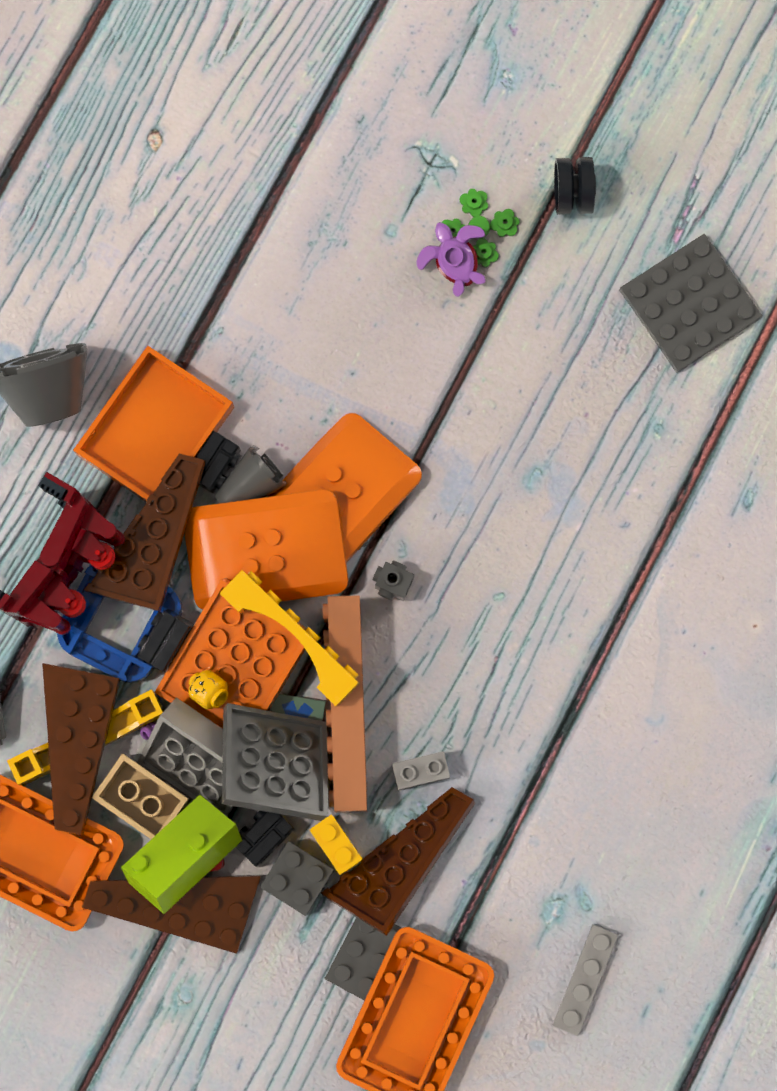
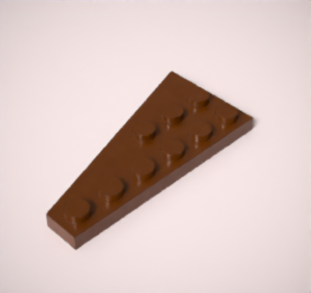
(152, 540)
(77, 727)
(395, 870)
(209, 913)

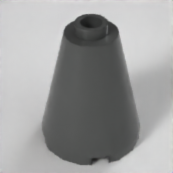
(251, 479)

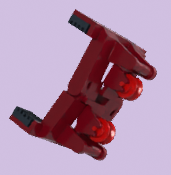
(68, 547)

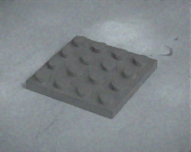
(690, 303)
(274, 762)

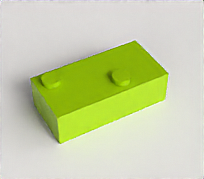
(181, 854)

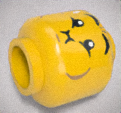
(208, 689)

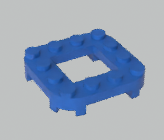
(101, 655)

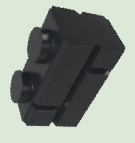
(219, 457)
(165, 639)
(263, 836)

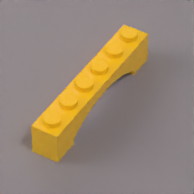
(334, 679)
(125, 720)

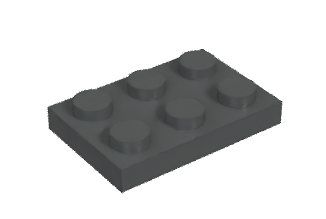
(360, 958)

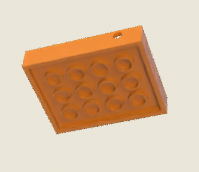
(151, 421)
(243, 649)

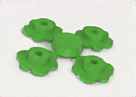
(496, 224)

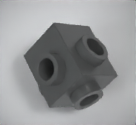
(400, 587)

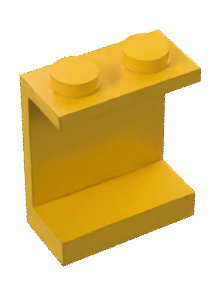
(336, 844)

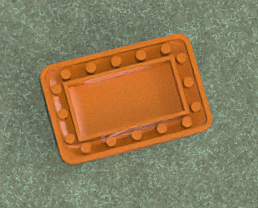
(361, 471)
(283, 539)
(48, 867)
(415, 1016)

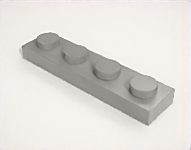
(585, 980)

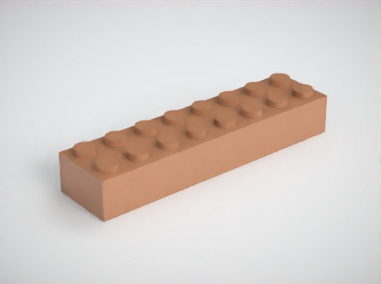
(347, 719)

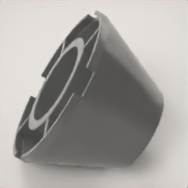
(45, 384)

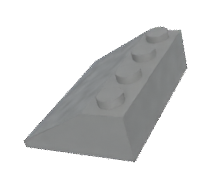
(187, 754)

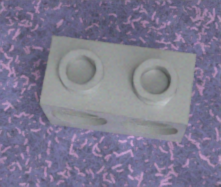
(420, 771)

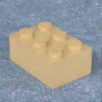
(139, 797)

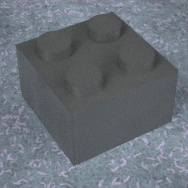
(297, 878)

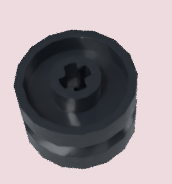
(578, 185)

